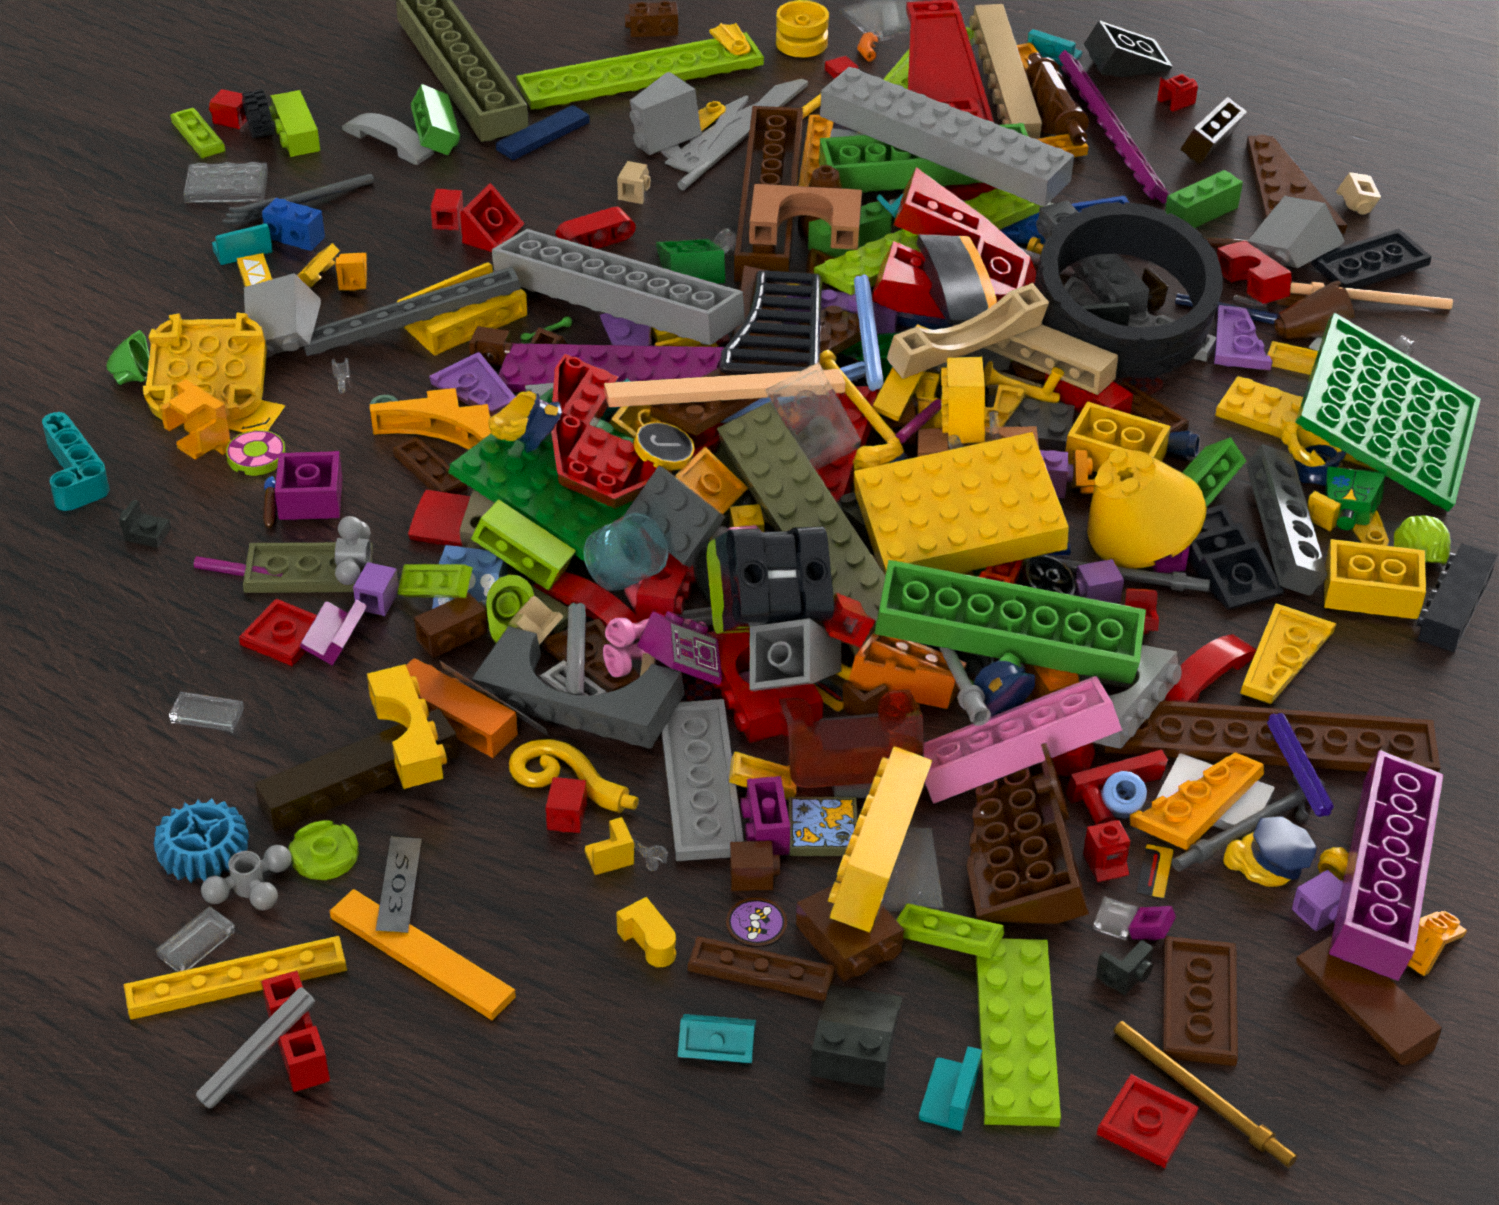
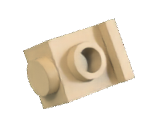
(633, 182)
(1359, 192)

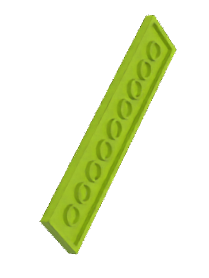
(632, 72)
(997, 206)

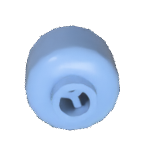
(1132, 788)

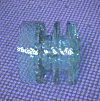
(626, 552)

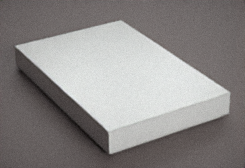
(1192, 769)

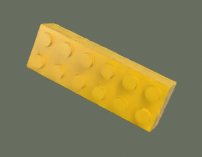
(878, 838)

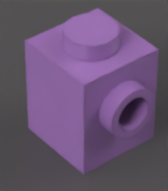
(1058, 470)
(1099, 581)
(376, 588)
(1318, 900)

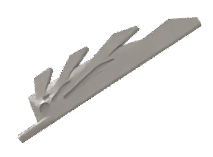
(726, 134)

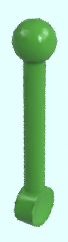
(566, 322)

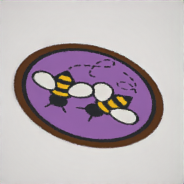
(756, 921)

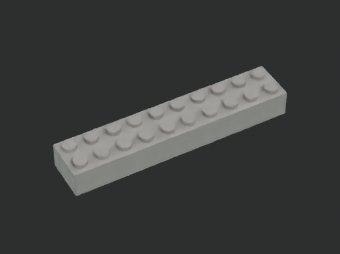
(947, 136)
(622, 286)

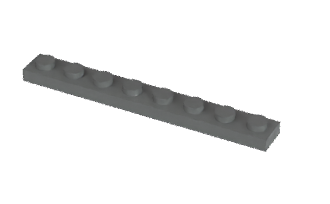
(412, 310)

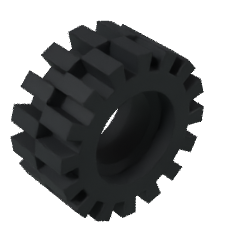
(257, 113)

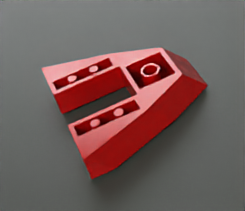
(934, 210)
(590, 457)

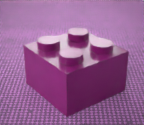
(308, 485)

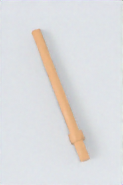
(1378, 296)

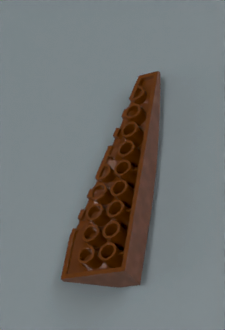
(1022, 852)

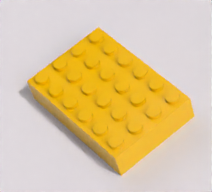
(963, 507)

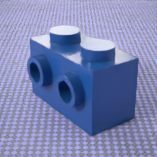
(294, 224)

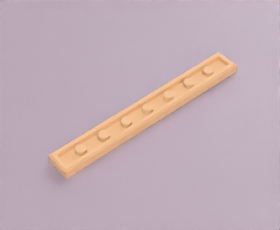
(702, 388)

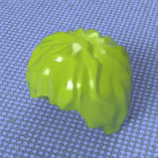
(1424, 534)

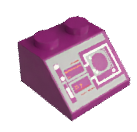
(682, 646)

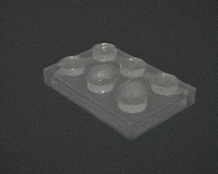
(226, 182)

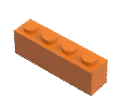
(471, 713)

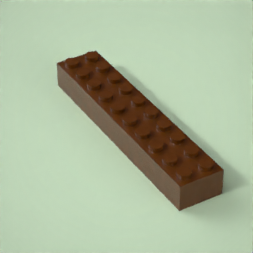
(770, 160)

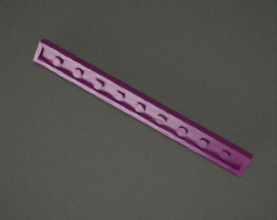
(1116, 132)

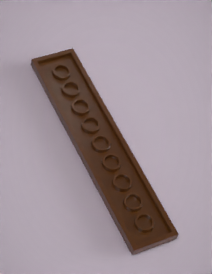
(838, 332)
(1327, 738)

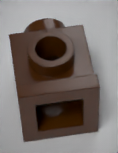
(491, 344)

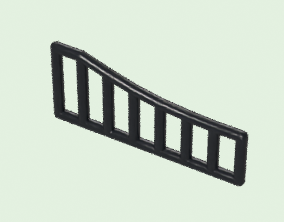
(750, 325)

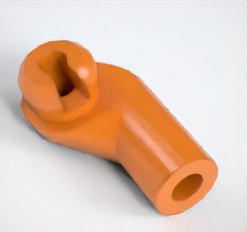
(866, 44)

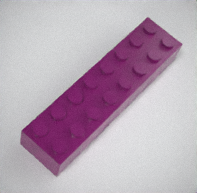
(1387, 866)

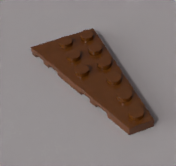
(1280, 176)

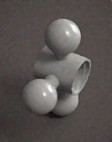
(352, 549)
(247, 878)

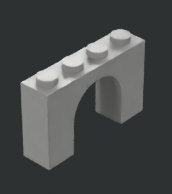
(1153, 680)

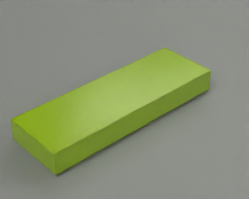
(197, 132)
(435, 580)
(950, 930)

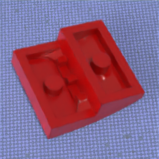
(439, 518)

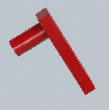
(1089, 783)

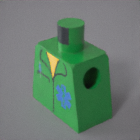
(1357, 493)

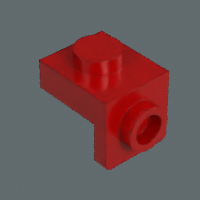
(1146, 600)

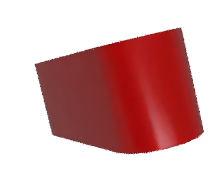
(598, 228)

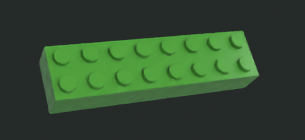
(877, 166)
(1007, 617)

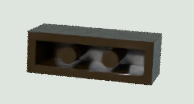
(1213, 130)

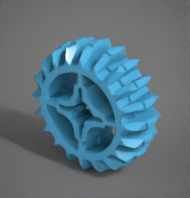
(200, 839)

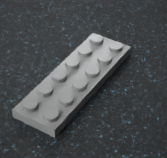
(698, 785)

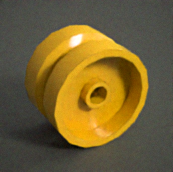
(802, 28)

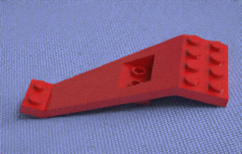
(946, 68)

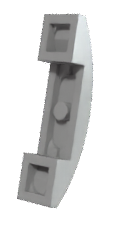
(391, 132)

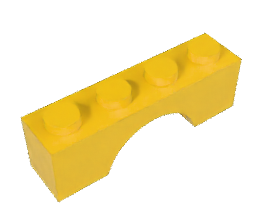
(415, 752)

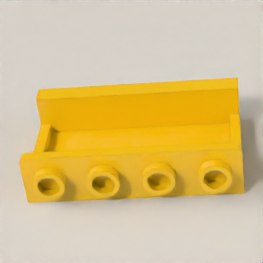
(458, 327)

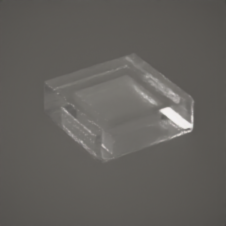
(1114, 918)

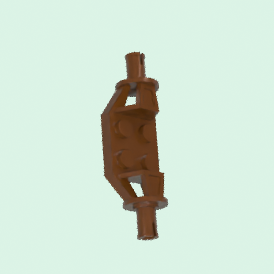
(1055, 107)

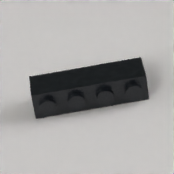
(1456, 597)

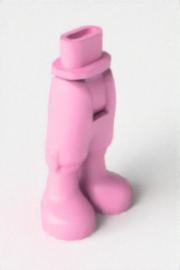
(622, 652)

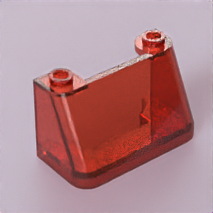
(850, 748)

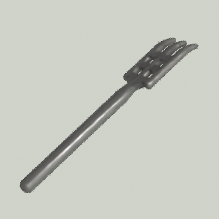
(254, 210)

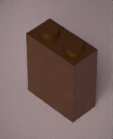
(846, 946)

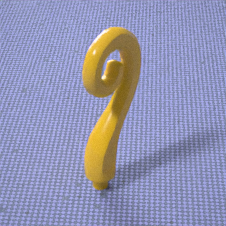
(602, 792)

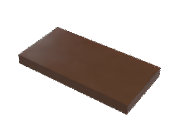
(1200, 1001)

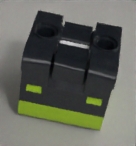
(769, 578)

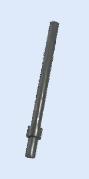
(1177, 581)
(1204, 849)

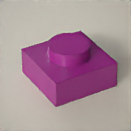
(1152, 922)

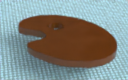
(1052, 783)

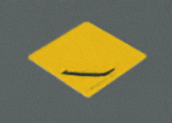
(261, 419)

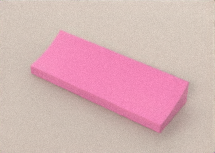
(1015, 738)

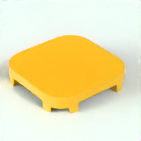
(213, 354)

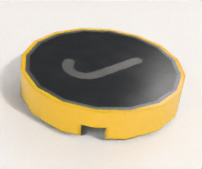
(663, 445)

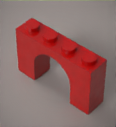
(755, 711)

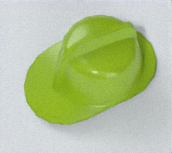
(503, 602)

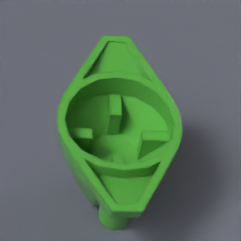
(130, 359)

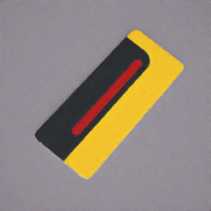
(830, 693)
(1155, 871)

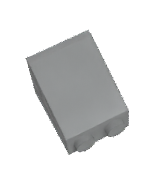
(664, 114)
(1297, 232)
(284, 310)
(791, 654)

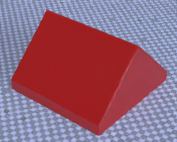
(488, 220)

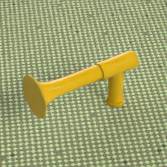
(1045, 394)

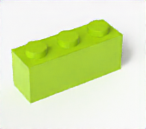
(294, 123)
(523, 544)

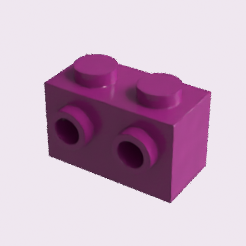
(767, 813)

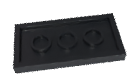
(1372, 260)

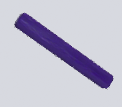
(1300, 765)

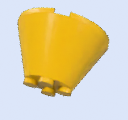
(1142, 510)

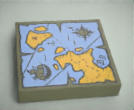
(821, 825)

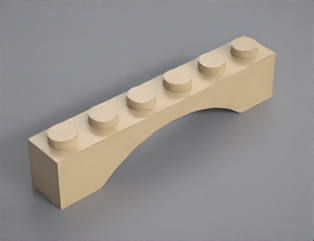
(926, 348)

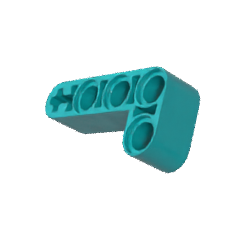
(83, 473)

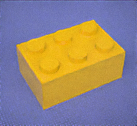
(963, 399)
(1105, 430)
(1375, 579)

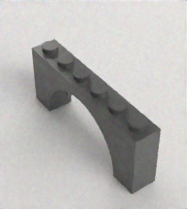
(627, 714)

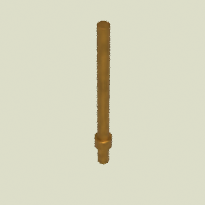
(1259, 1136)

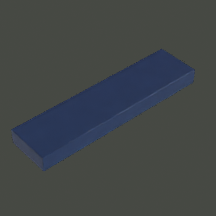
(542, 132)

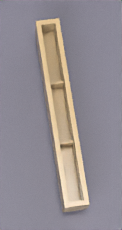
(1004, 68)

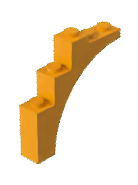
(433, 417)

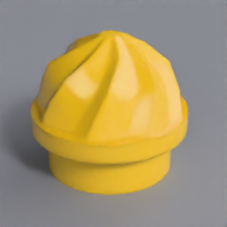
(1335, 861)

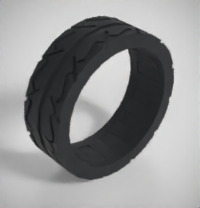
(1148, 235)

